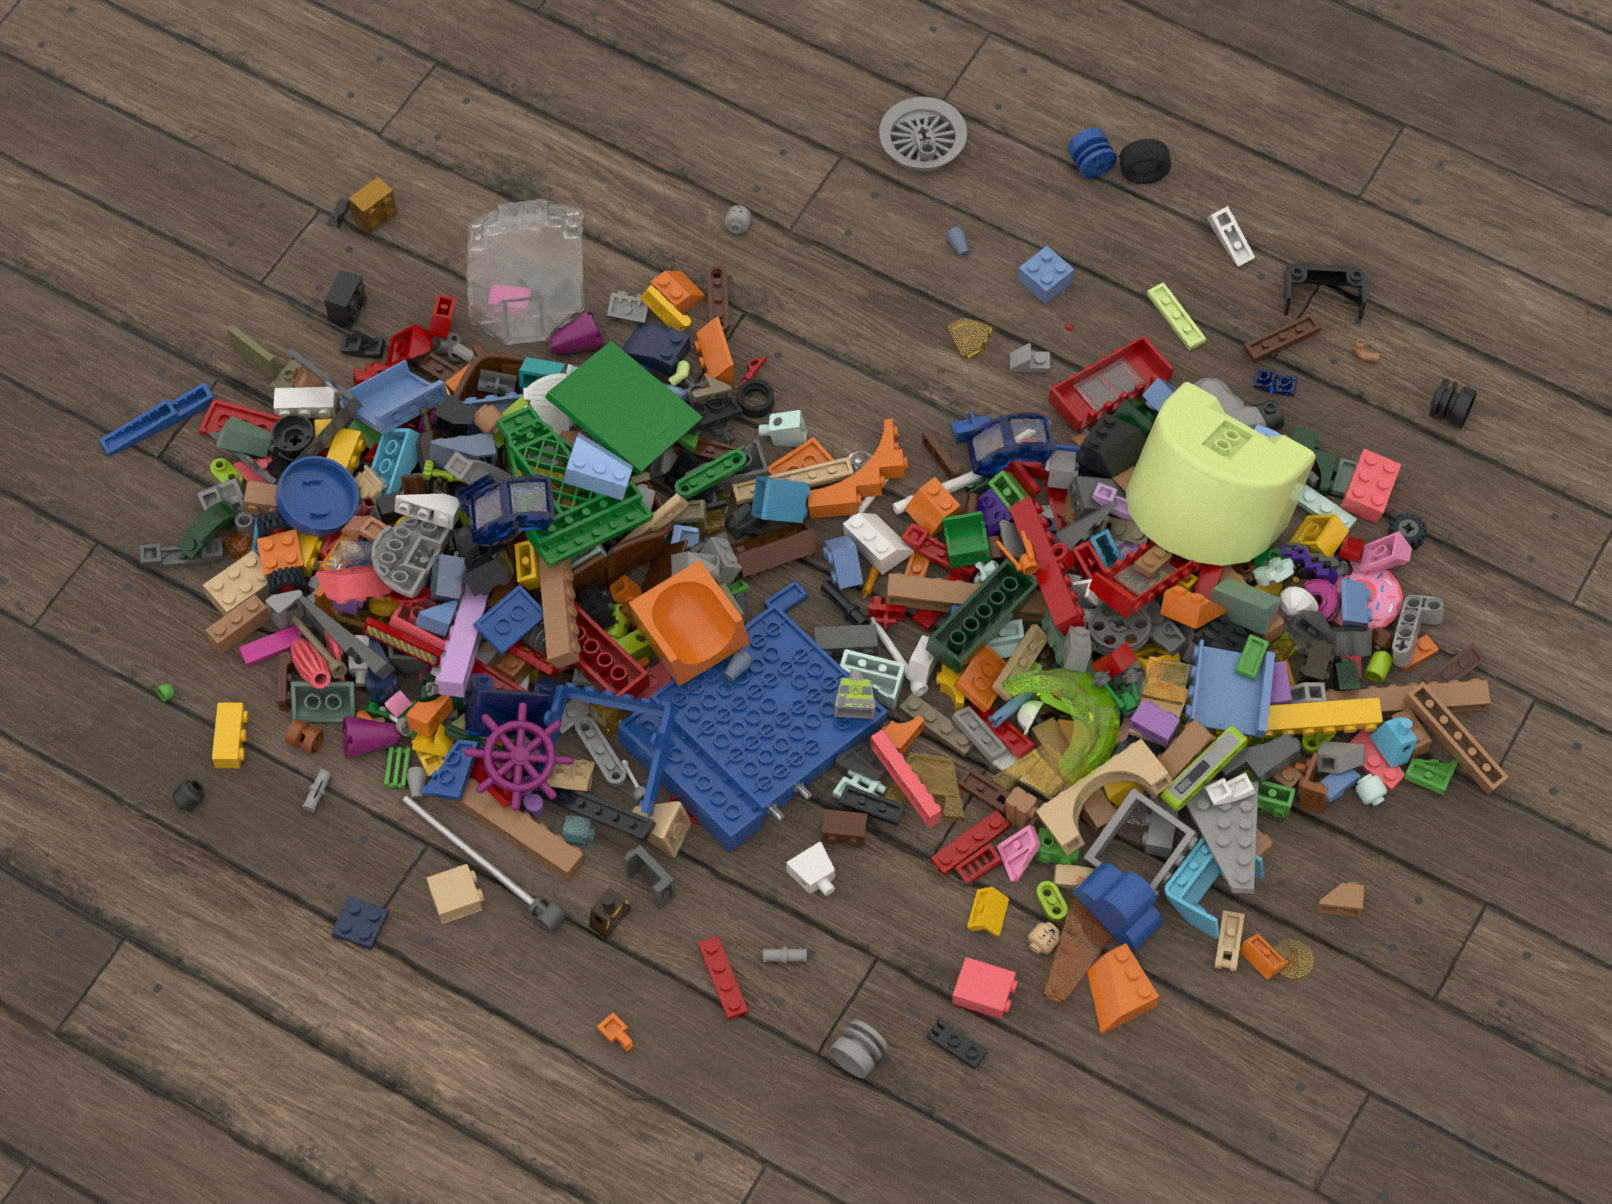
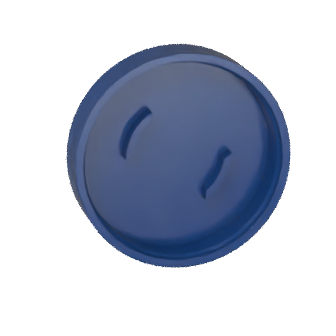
(317, 496)

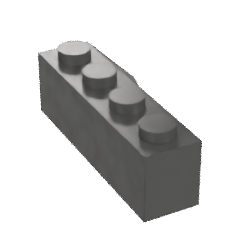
(755, 466)

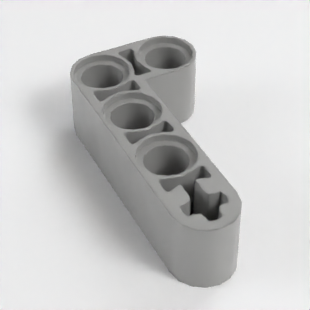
(1415, 611)

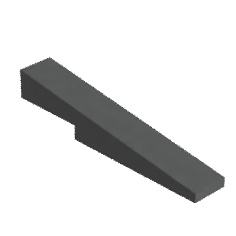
(348, 641)

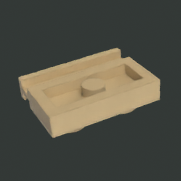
(369, 484)

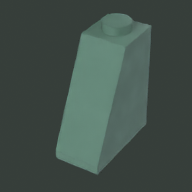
(245, 438)

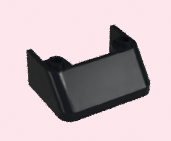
(1325, 275)

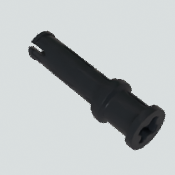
(851, 611)

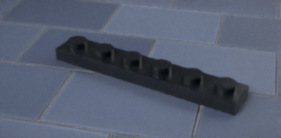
(602, 812)

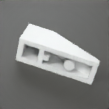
(1231, 236)

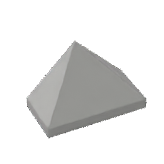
(663, 463)

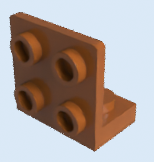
(1312, 795)

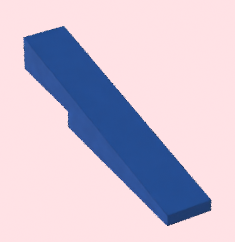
(158, 419)

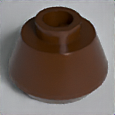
(1382, 639)

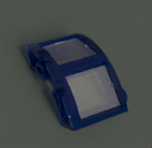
(1010, 439)
(511, 504)

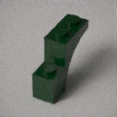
(1324, 461)

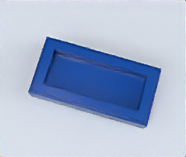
(787, 597)

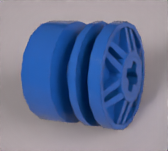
(1092, 153)

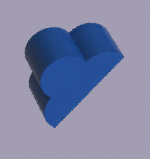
(1120, 904)

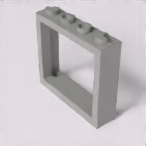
(1118, 820)

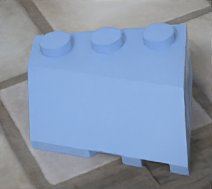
(597, 469)

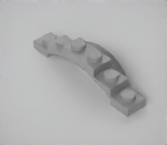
(472, 470)

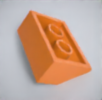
(714, 352)

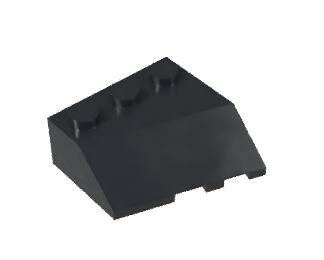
(1111, 446)

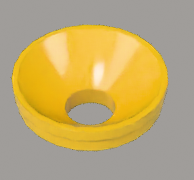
(382, 606)

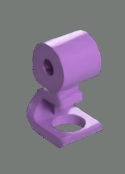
(532, 802)

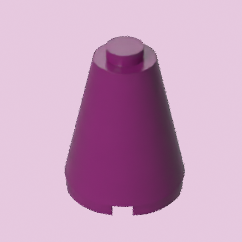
(578, 336)
(367, 736)

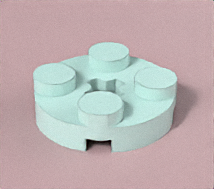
(1276, 570)

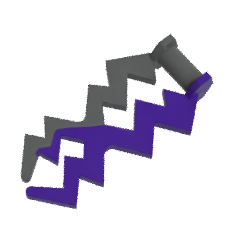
(1332, 575)

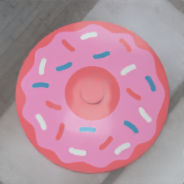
(1385, 596)

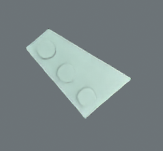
(884, 675)

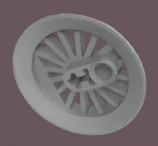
(910, 139)

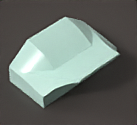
(1008, 639)

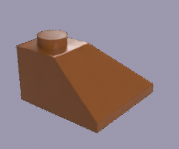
(511, 666)

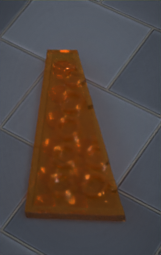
(1078, 947)

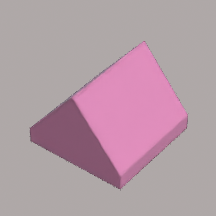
(397, 704)

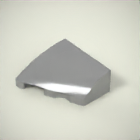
(225, 491)

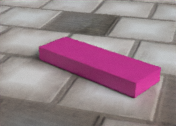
(269, 646)

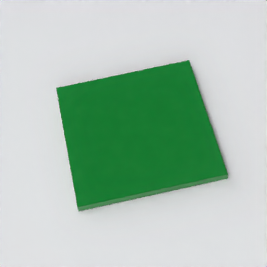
(624, 407)

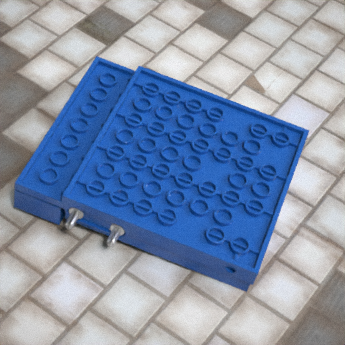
(755, 739)

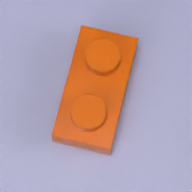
(1424, 650)

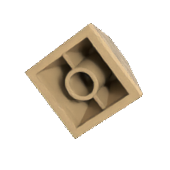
(670, 826)

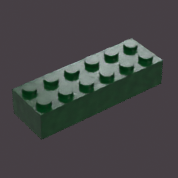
(981, 616)

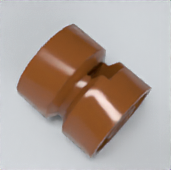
(303, 736)

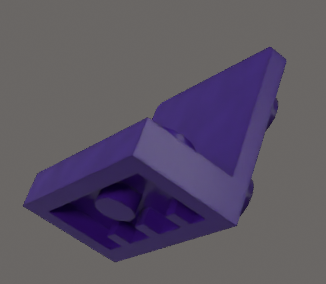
(993, 512)

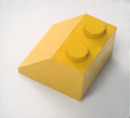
(1321, 534)

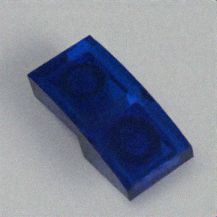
(1270, 382)

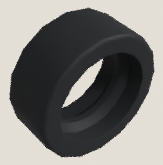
(760, 386)

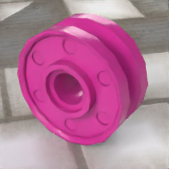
(1331, 598)

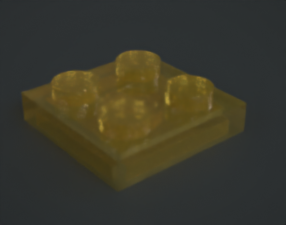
(1165, 680)

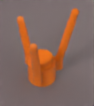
(1027, 561)

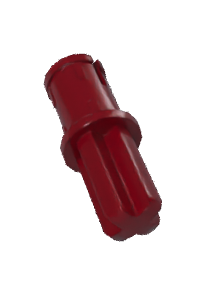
(366, 507)

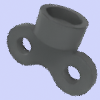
(445, 346)

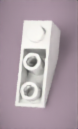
(431, 508)

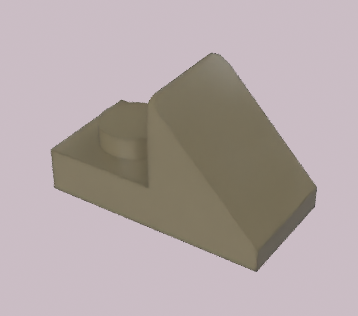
(712, 390)

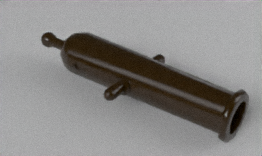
(435, 485)

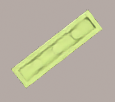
(1176, 316)

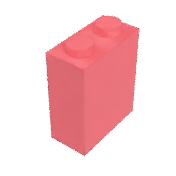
(984, 988)

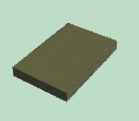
(253, 352)

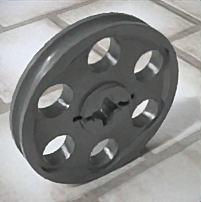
(1118, 634)

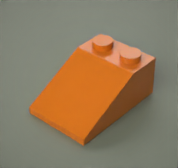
(1189, 607)

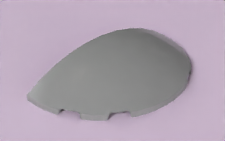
(406, 554)

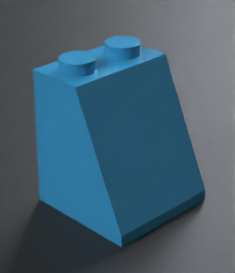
(780, 499)

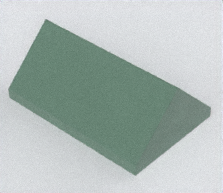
(1246, 605)
(324, 704)

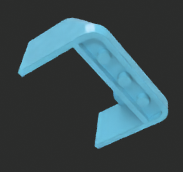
(1193, 881)

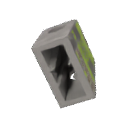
(855, 697)

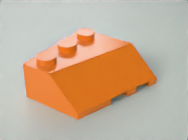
(1120, 989)

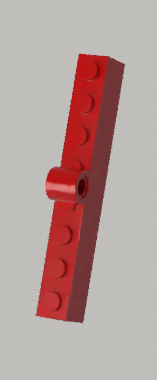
(1052, 563)

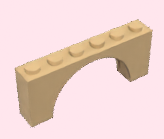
(1132, 765)

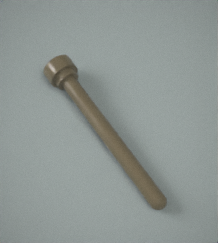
(335, 667)

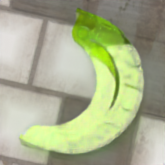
(1093, 715)

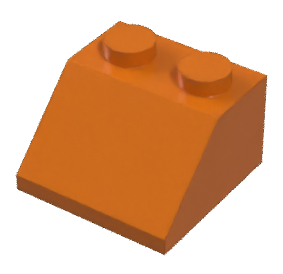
(678, 290)
(931, 505)

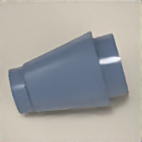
(957, 240)
(739, 663)

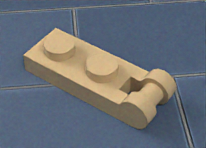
(1229, 940)

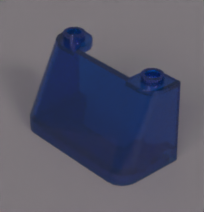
(503, 705)

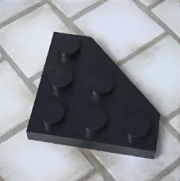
(1222, 634)

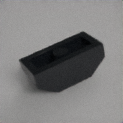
(742, 522)

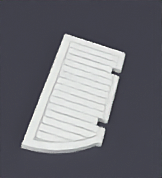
(545, 409)

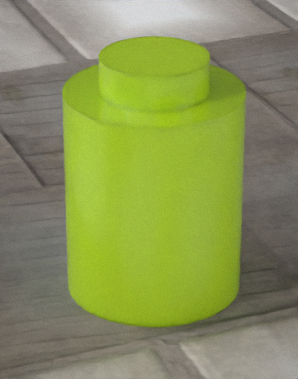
(1378, 667)

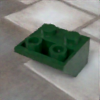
(1137, 414)

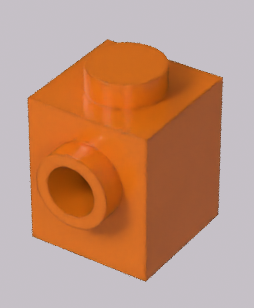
(624, 590)

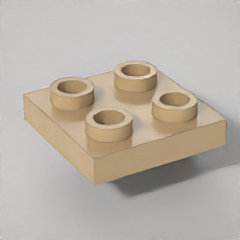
(574, 776)

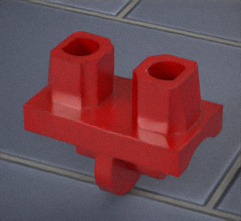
(885, 613)

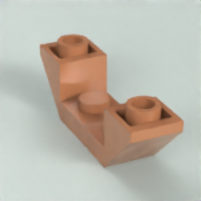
(363, 527)

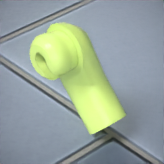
(682, 372)

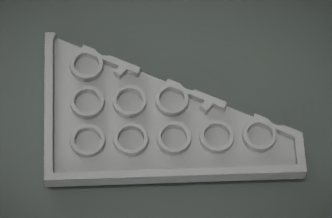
(1229, 835)

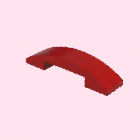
(932, 549)

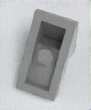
(1029, 361)

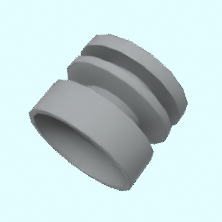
(858, 1048)

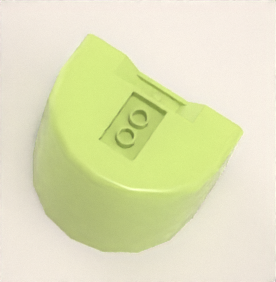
(1214, 483)

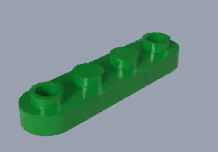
(711, 474)

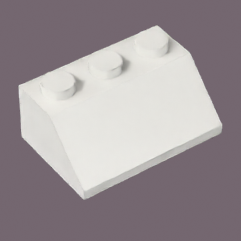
(876, 541)

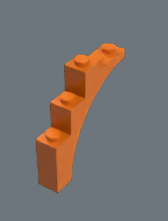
(847, 495)

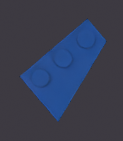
(453, 774)

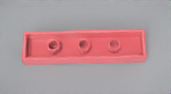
(905, 778)

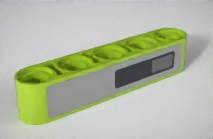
(1204, 768)

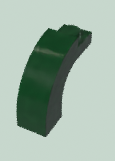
(206, 526)

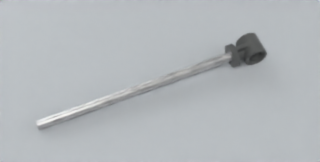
(547, 916)

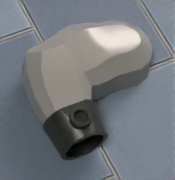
(1264, 414)

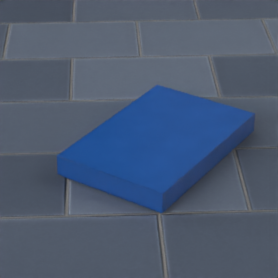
(510, 620)

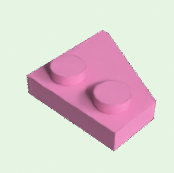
(1018, 851)

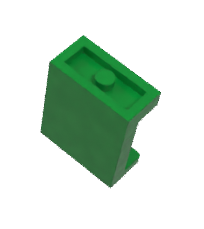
(966, 539)

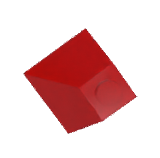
(408, 345)

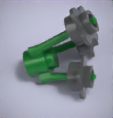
(1128, 700)

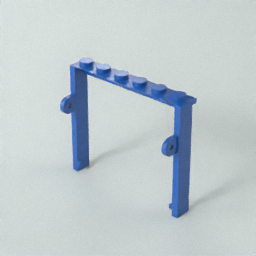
(659, 740)

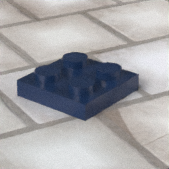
(360, 923)

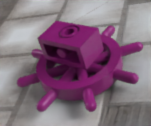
(518, 756)

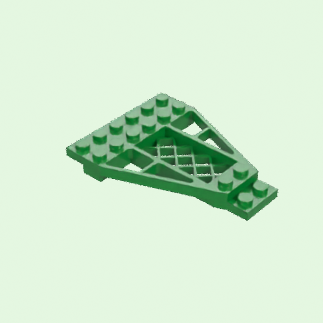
(575, 527)

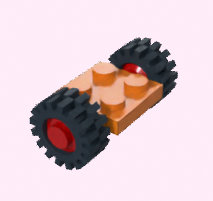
(280, 554)

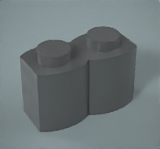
(1352, 641)

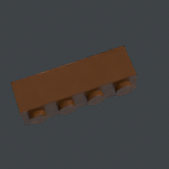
(775, 548)

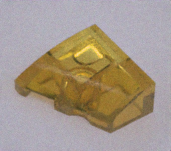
(716, 518)

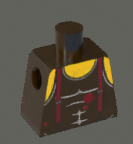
(611, 910)

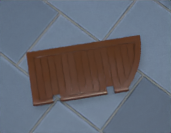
(660, 569)

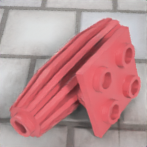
(311, 664)

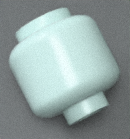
(1371, 789)

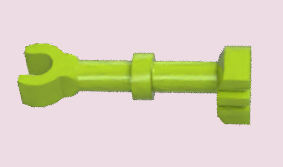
(430, 472)

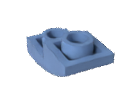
(1339, 782)

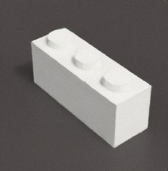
(305, 401)

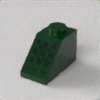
(1346, 674)

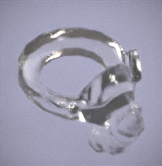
(857, 465)

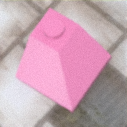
(1385, 553)

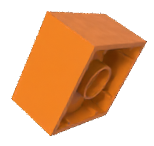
(689, 623)

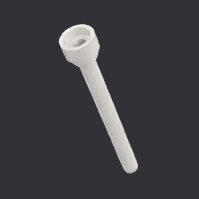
(916, 688)

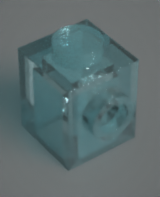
(578, 830)

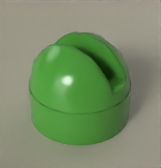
(165, 692)

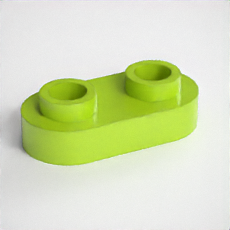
(226, 472)
(1315, 739)
(1052, 902)

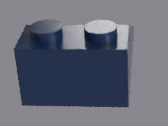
(658, 347)
(379, 689)

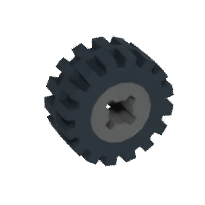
(1410, 523)

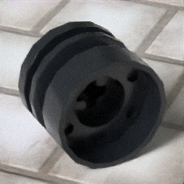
(1452, 403)
(292, 435)

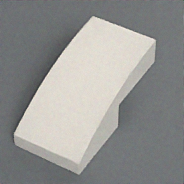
(1230, 791)

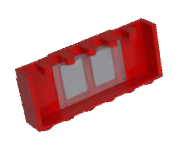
(1108, 382)
(1130, 590)

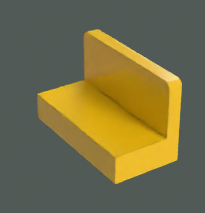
(988, 911)

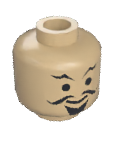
(1043, 938)

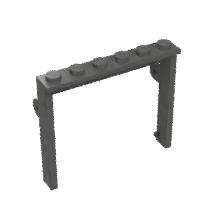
(324, 436)

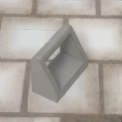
(279, 603)

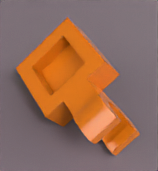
(614, 1029)

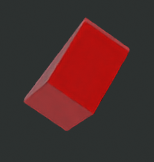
(1087, 560)
(1115, 661)

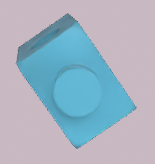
(1395, 741)

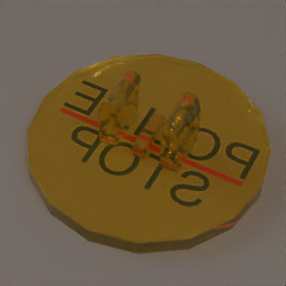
(1298, 956)

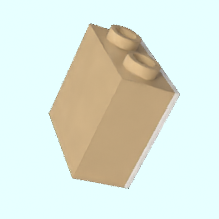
(455, 893)

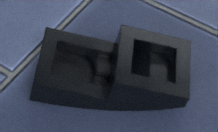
(363, 347)

